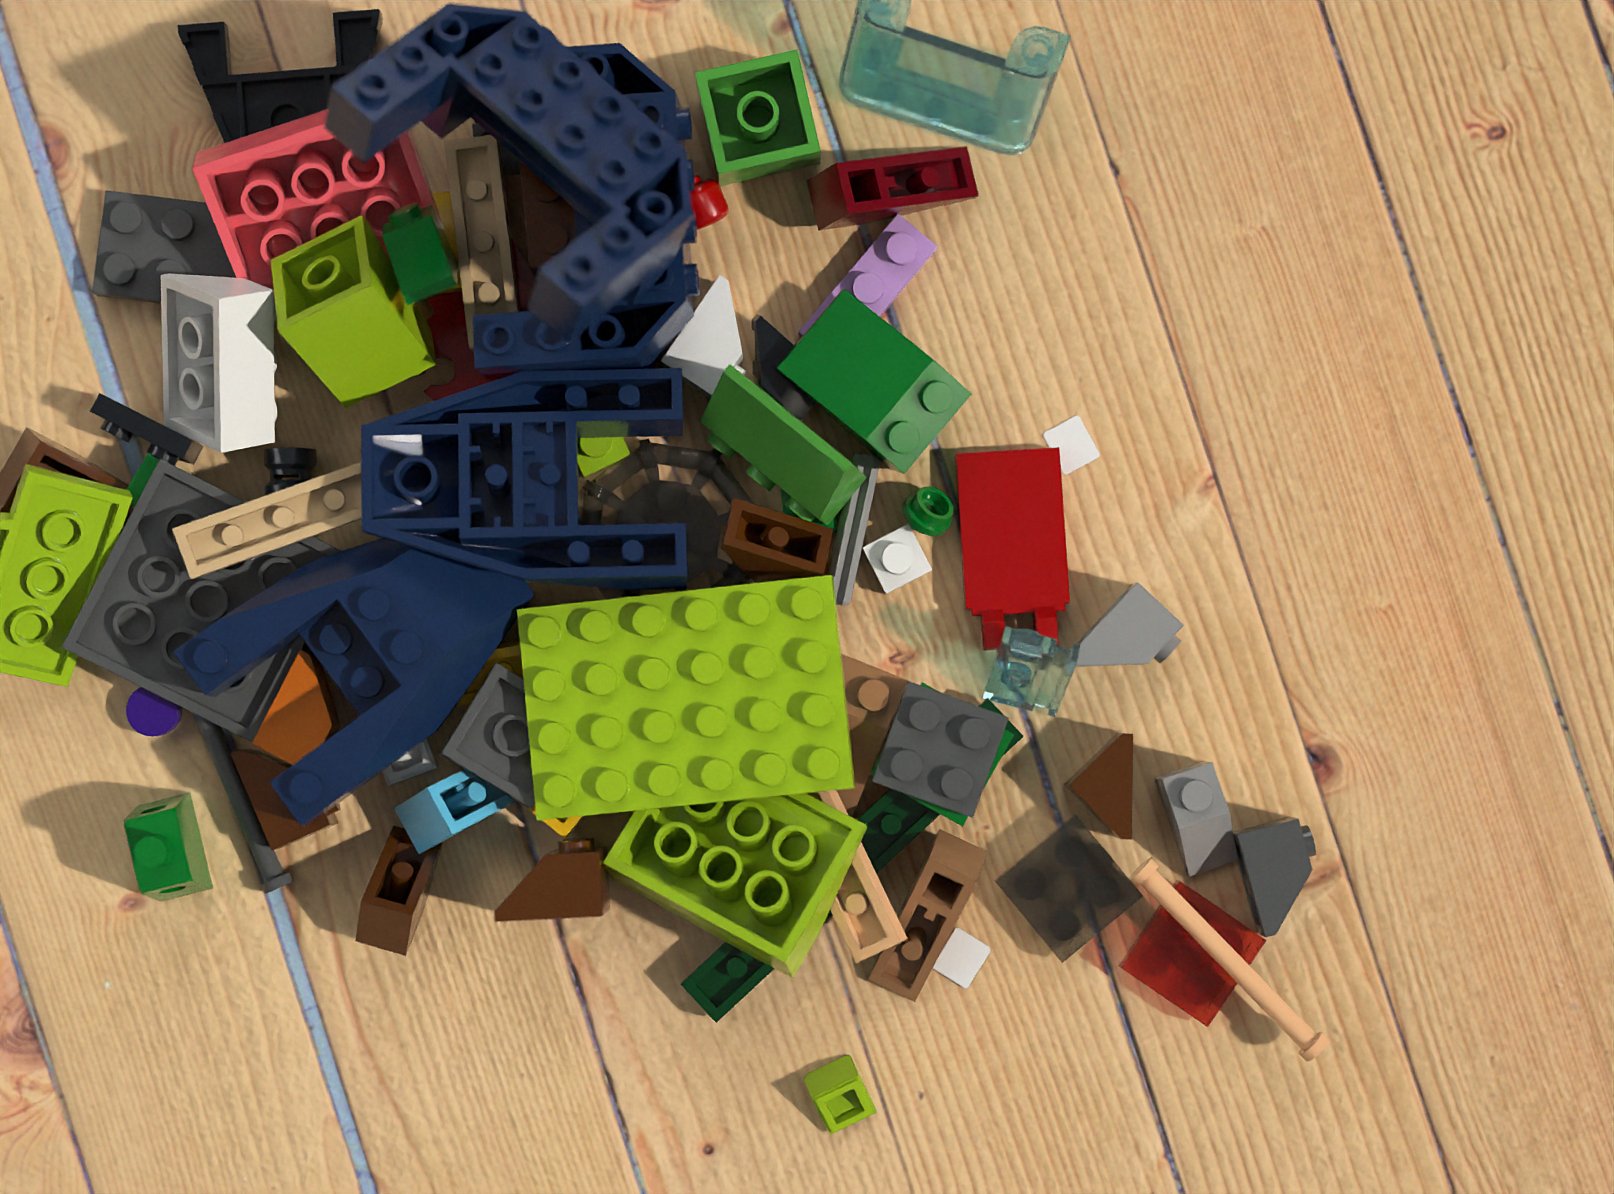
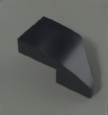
(769, 352)

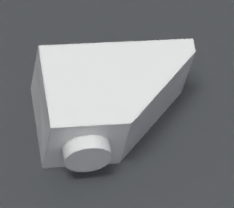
(708, 341)

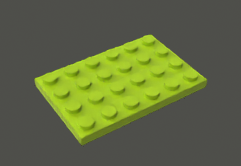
(685, 698)

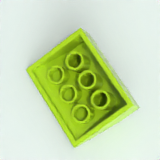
(742, 869)

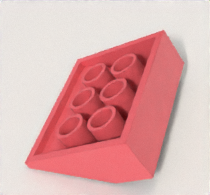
(298, 184)

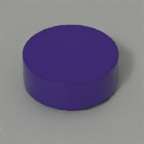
(151, 713)

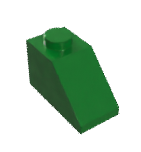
(419, 252)

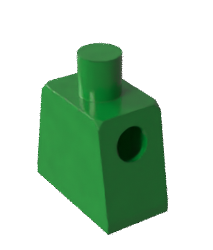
(167, 848)

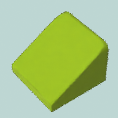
(839, 1094)

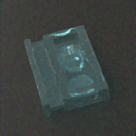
(1030, 671)

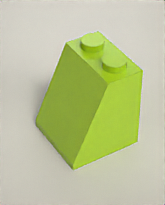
(348, 313)

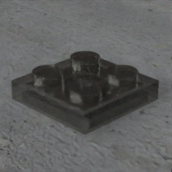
(1068, 888)

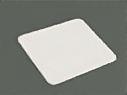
(1074, 443)
(961, 958)

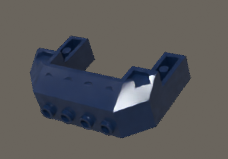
(552, 118)
(626, 333)

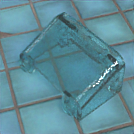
(949, 84)

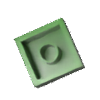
(758, 117)

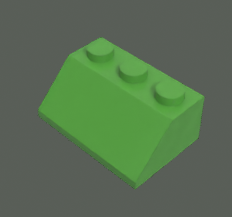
(779, 448)

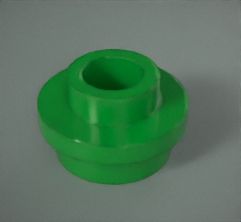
(928, 511)

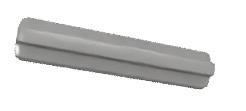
(852, 530)

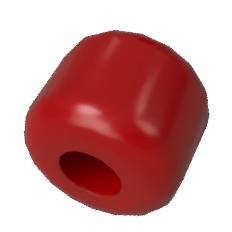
(708, 202)

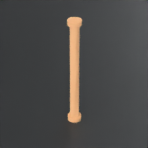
(1309, 1042)

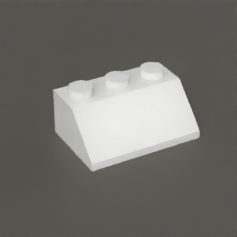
(218, 360)

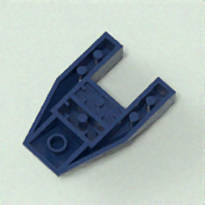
(497, 477)
(392, 632)

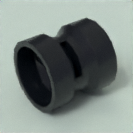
(288, 464)

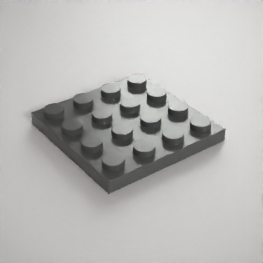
(151, 607)

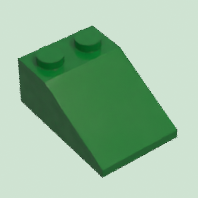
(873, 382)

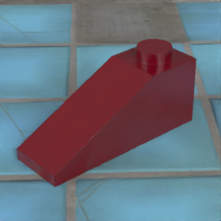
(890, 185)

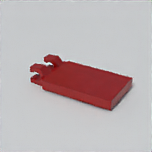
(1012, 538)

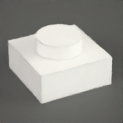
(897, 559)

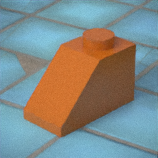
(301, 712)

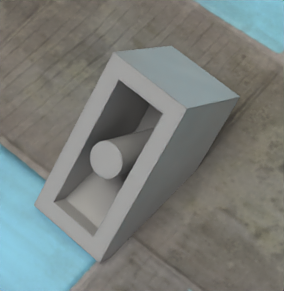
(1130, 632)
(1198, 817)

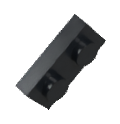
(125, 422)

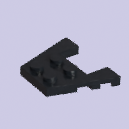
(267, 99)

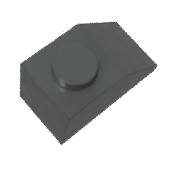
(1274, 869)

